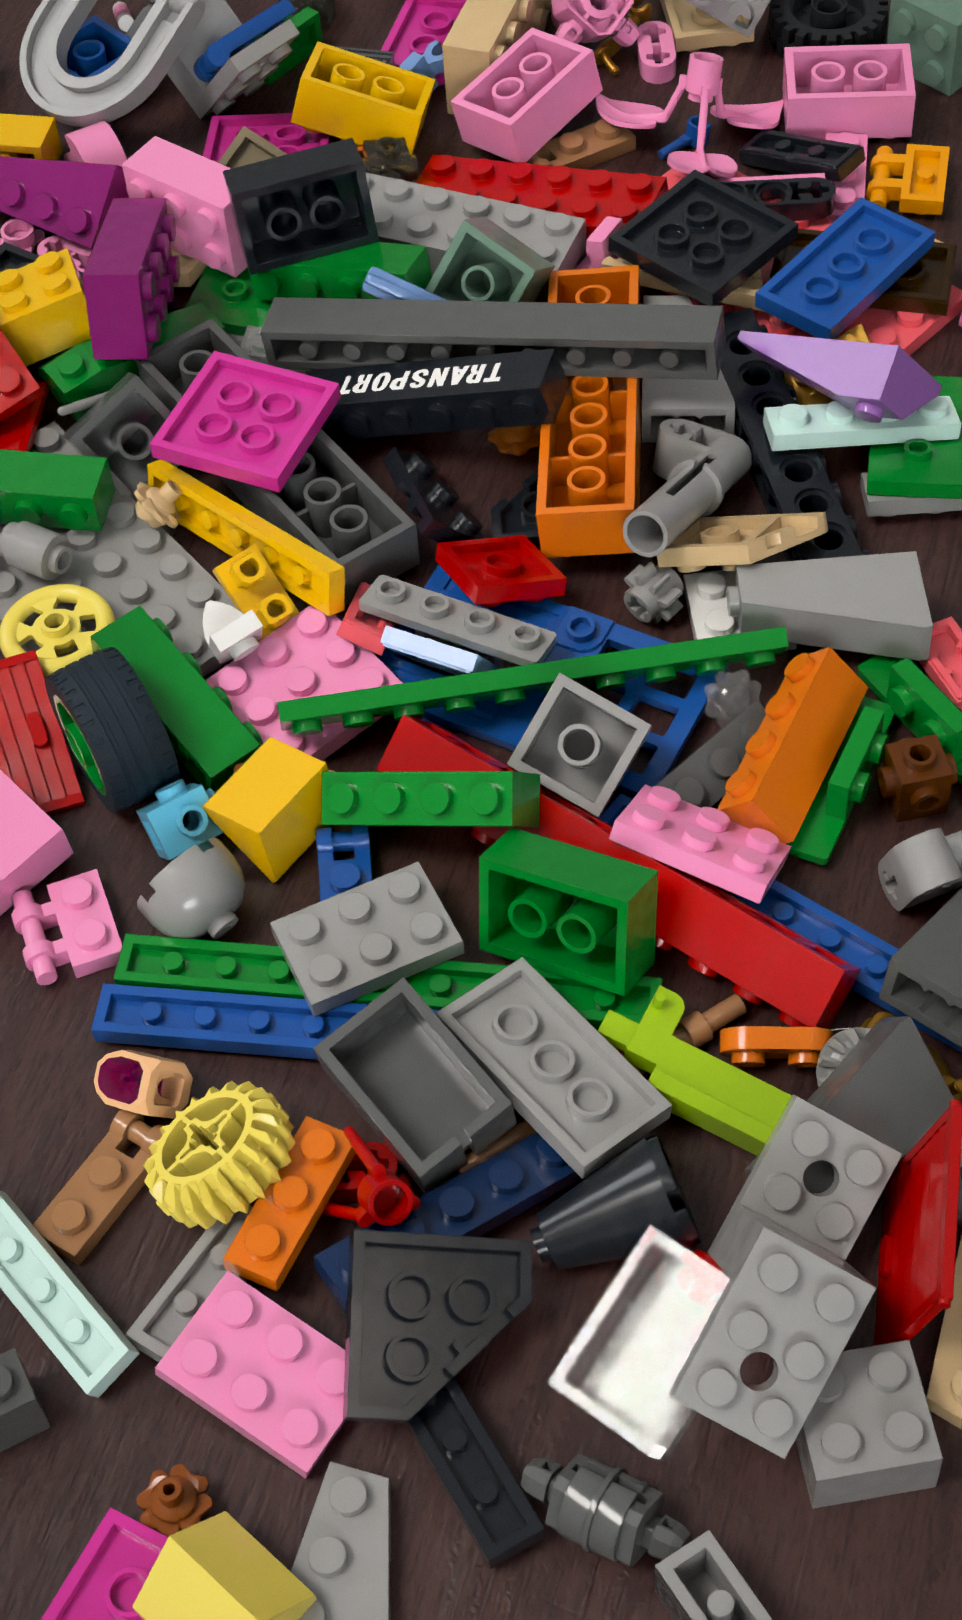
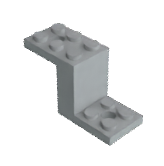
(240, 73)
(787, 1278)

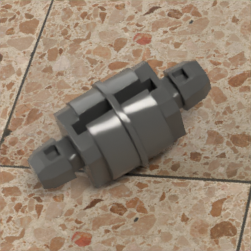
(604, 1509)

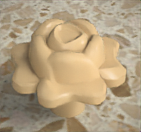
(157, 504)

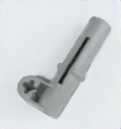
(698, 471)
(921, 868)

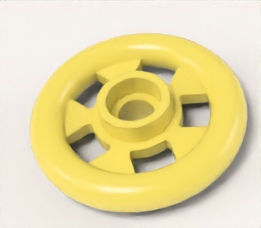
(54, 640)

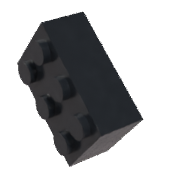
(301, 205)

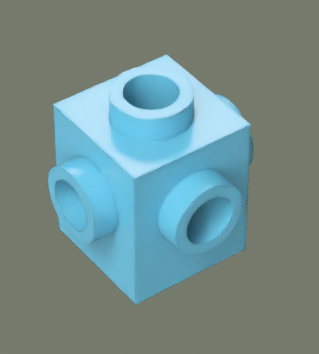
(165, 819)

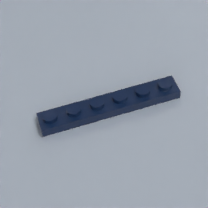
(470, 1202)

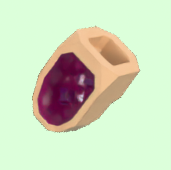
(143, 1083)

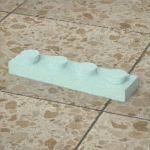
(837, 426)
(59, 1305)

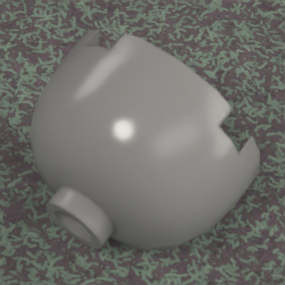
(196, 894)

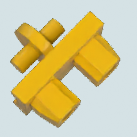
(255, 586)

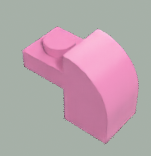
(95, 145)

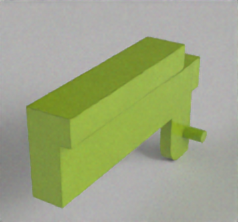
(693, 1081)

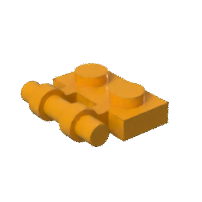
(922, 182)

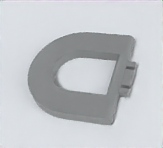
(121, 86)

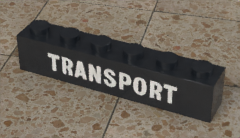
(446, 394)

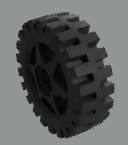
(826, 23)

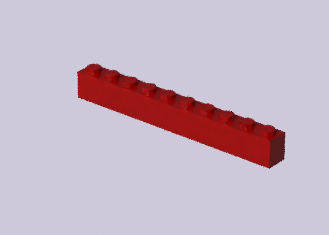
(692, 914)

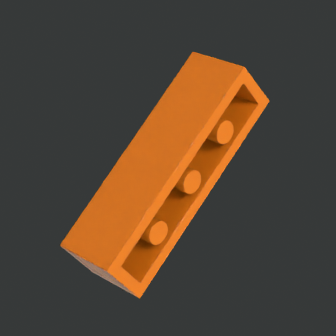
(794, 744)

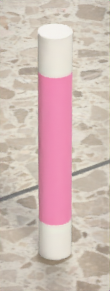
(122, 16)

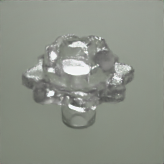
(730, 695)

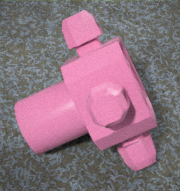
(594, 20)

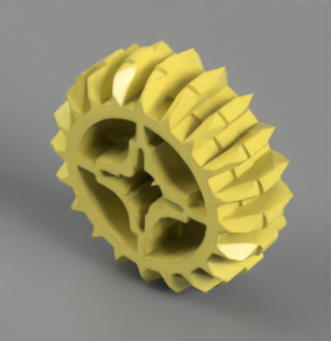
(219, 1155)

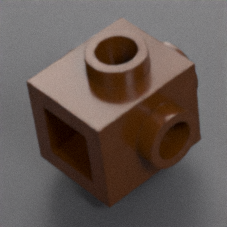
(916, 777)

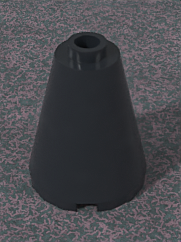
(613, 1209)

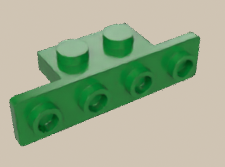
(915, 701)
(844, 782)

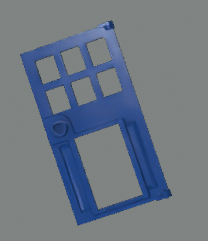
(578, 635)

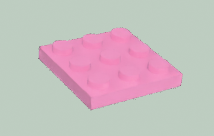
(296, 663)

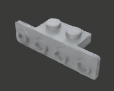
(458, 623)

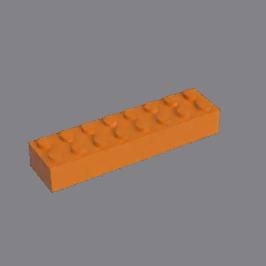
(594, 447)

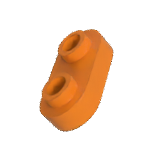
(753, 1044)

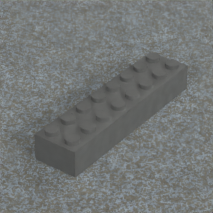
(327, 496)

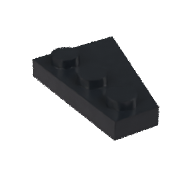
(431, 498)

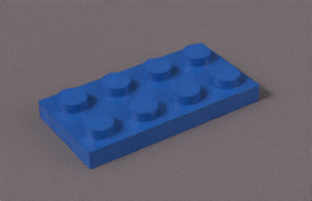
(844, 269)

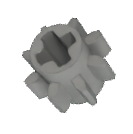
(653, 593)

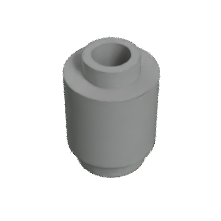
(35, 549)

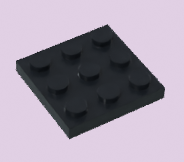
(703, 238)

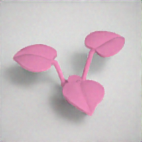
(702, 83)

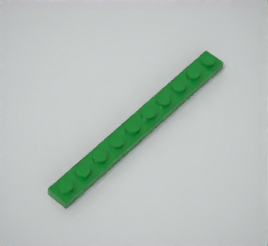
(511, 684)
(264, 972)

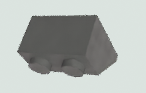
(121, 431)

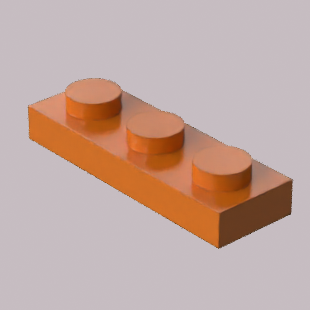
(284, 1220)

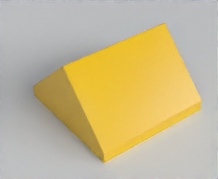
(271, 806)

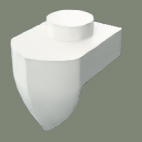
(230, 631)

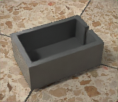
(415, 1085)

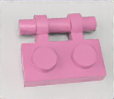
(85, 924)

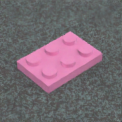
(701, 842)
(260, 1373)

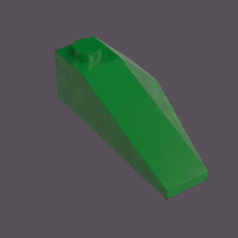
(77, 375)

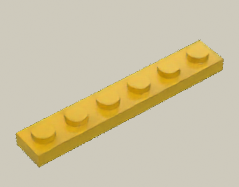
(235, 528)

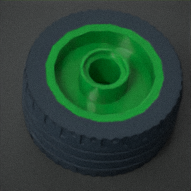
(112, 728)

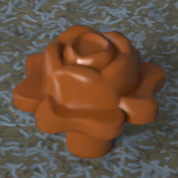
(515, 439)
(174, 1500)

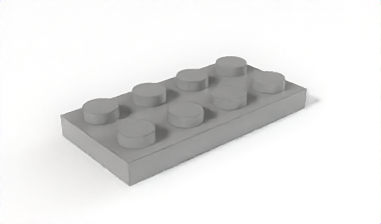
(555, 1067)

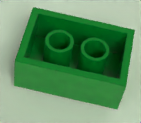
(568, 910)

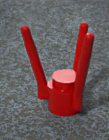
(380, 1194)

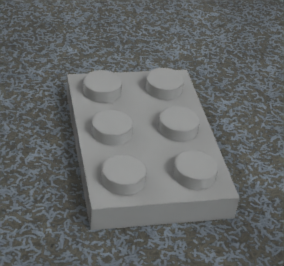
(366, 938)

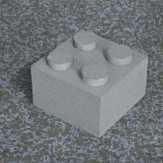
(580, 745)
(869, 1429)

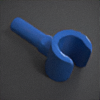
(686, 139)

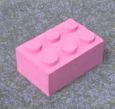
(849, 90)
(527, 95)
(195, 197)

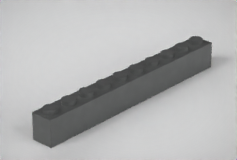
(586, 336)

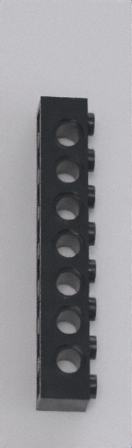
(788, 478)

